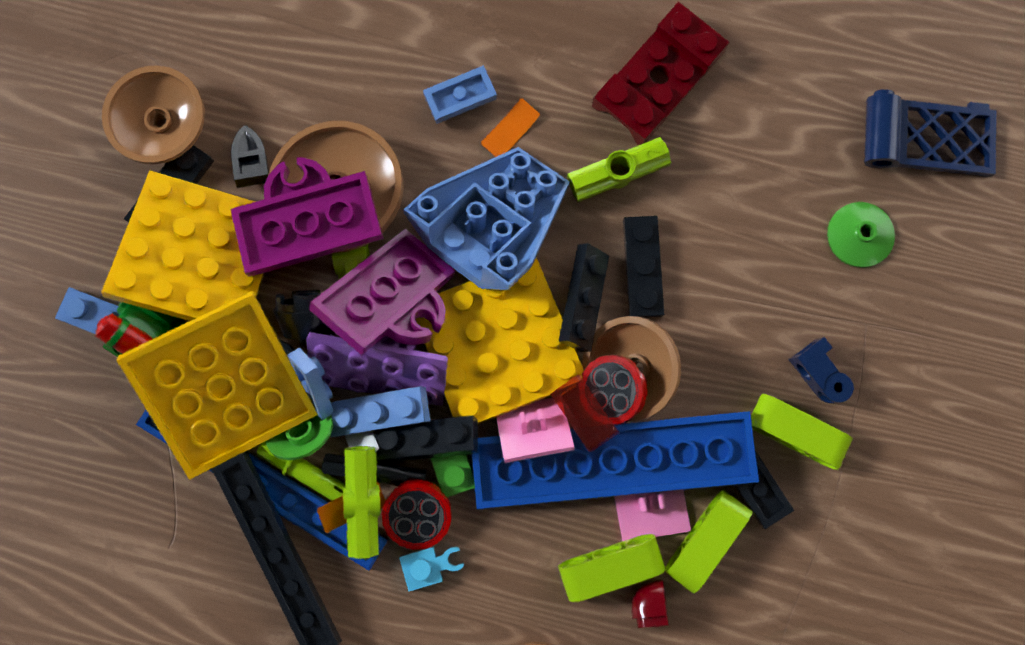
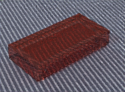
(584, 413)

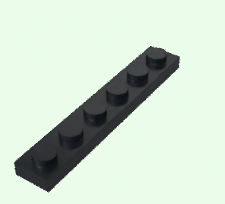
(275, 552)

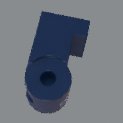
(821, 373)

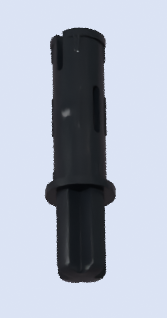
(385, 474)

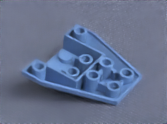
(490, 217)

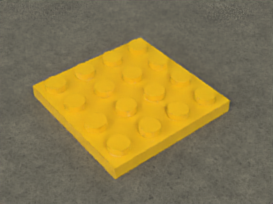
(180, 251)
(501, 347)
(218, 385)

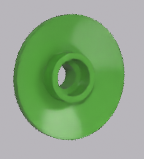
(849, 243)
(301, 439)

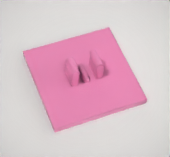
(534, 431)
(652, 513)

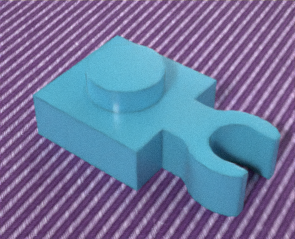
(425, 567)

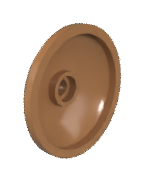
(140, 102)
(644, 343)

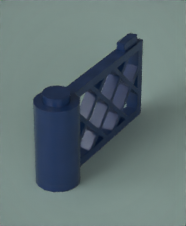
(888, 129)

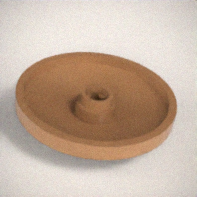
(346, 150)

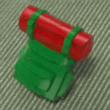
(133, 328)

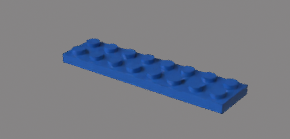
(635, 461)

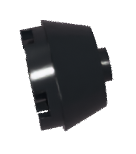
(296, 318)

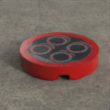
(617, 386)
(416, 514)

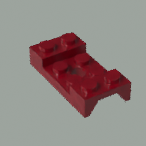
(680, 48)

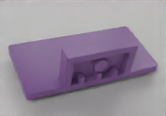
(381, 369)

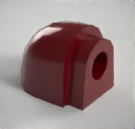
(650, 605)

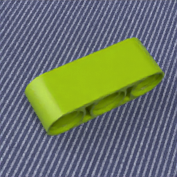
(800, 431)
(708, 541)
(611, 568)

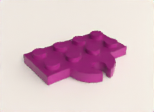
(305, 218)
(387, 296)

